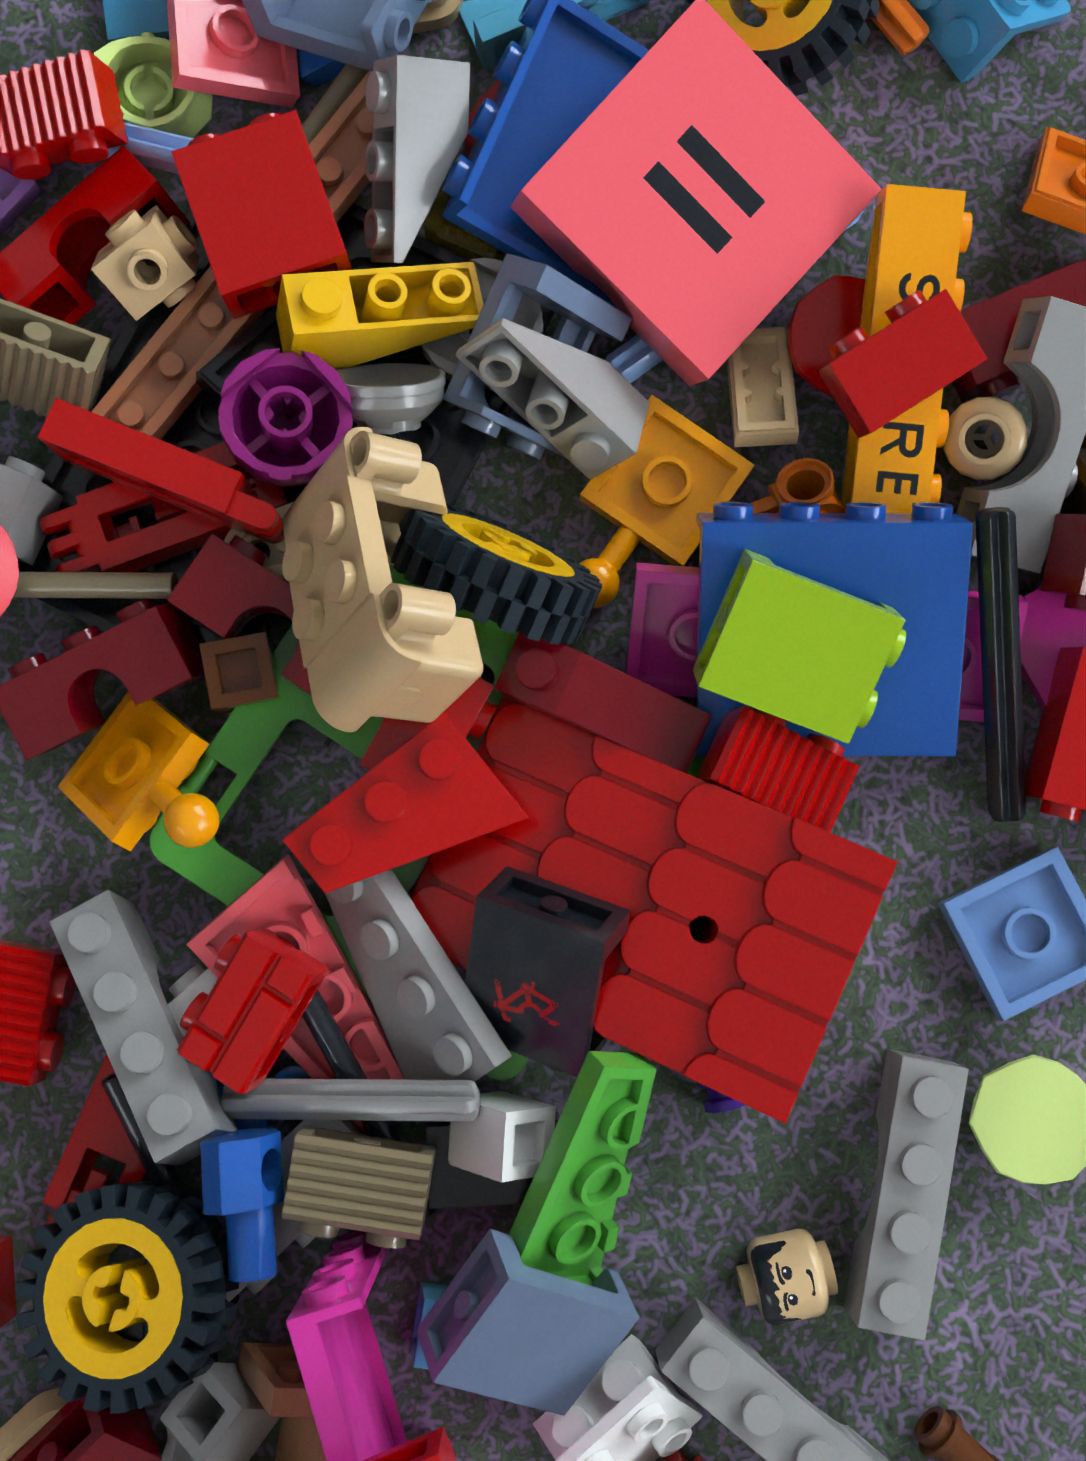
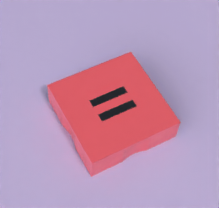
(696, 194)

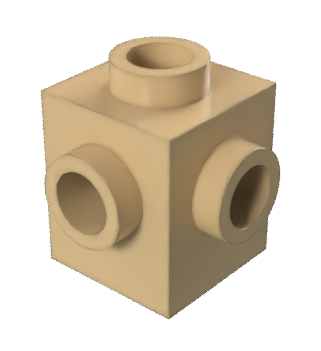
(148, 261)

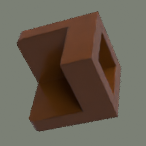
(239, 671)

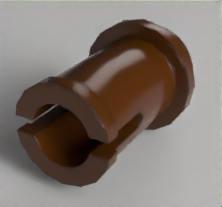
(943, 1438)

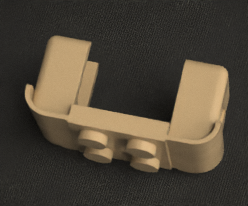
(360, 636)

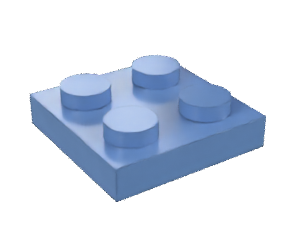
(1022, 932)

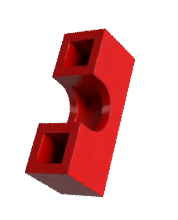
(52, 258)

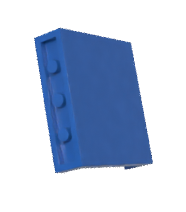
(545, 93)
(893, 559)

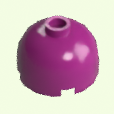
(283, 415)

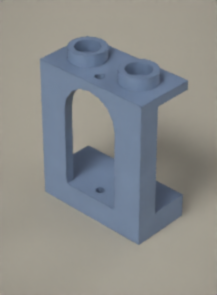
(581, 318)

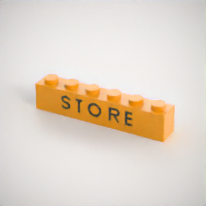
(910, 249)

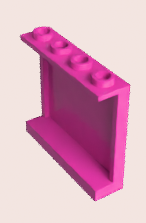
(342, 1354)

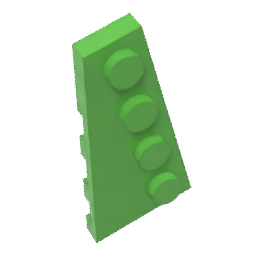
(583, 1171)

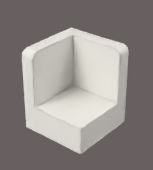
(504, 1138)

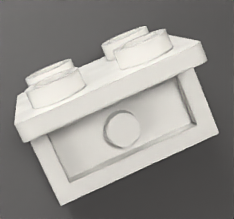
(622, 1413)

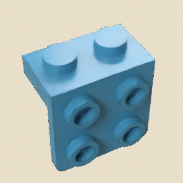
(975, 30)

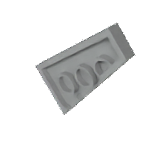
(413, 985)

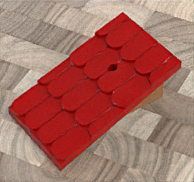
(771, 896)

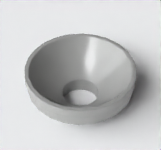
(393, 395)

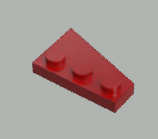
(404, 809)

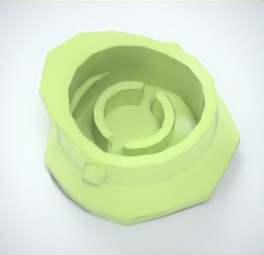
(145, 78)
(1032, 1120)

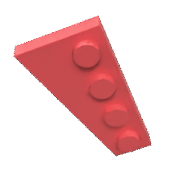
(287, 908)

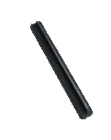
(1001, 662)

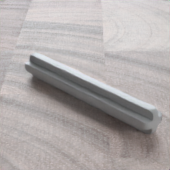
(356, 1100)

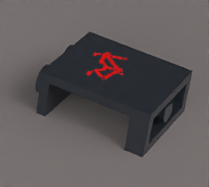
(541, 965)

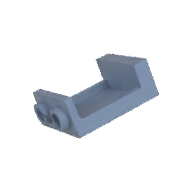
(338, 29)
(522, 1329)

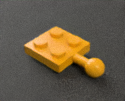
(660, 492)
(135, 773)

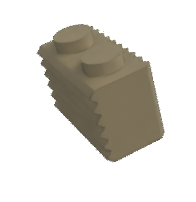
(48, 360)
(358, 1186)

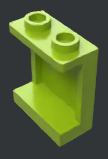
(799, 648)

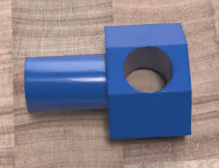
(244, 1183)

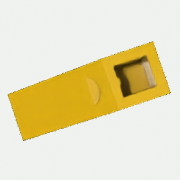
(375, 311)

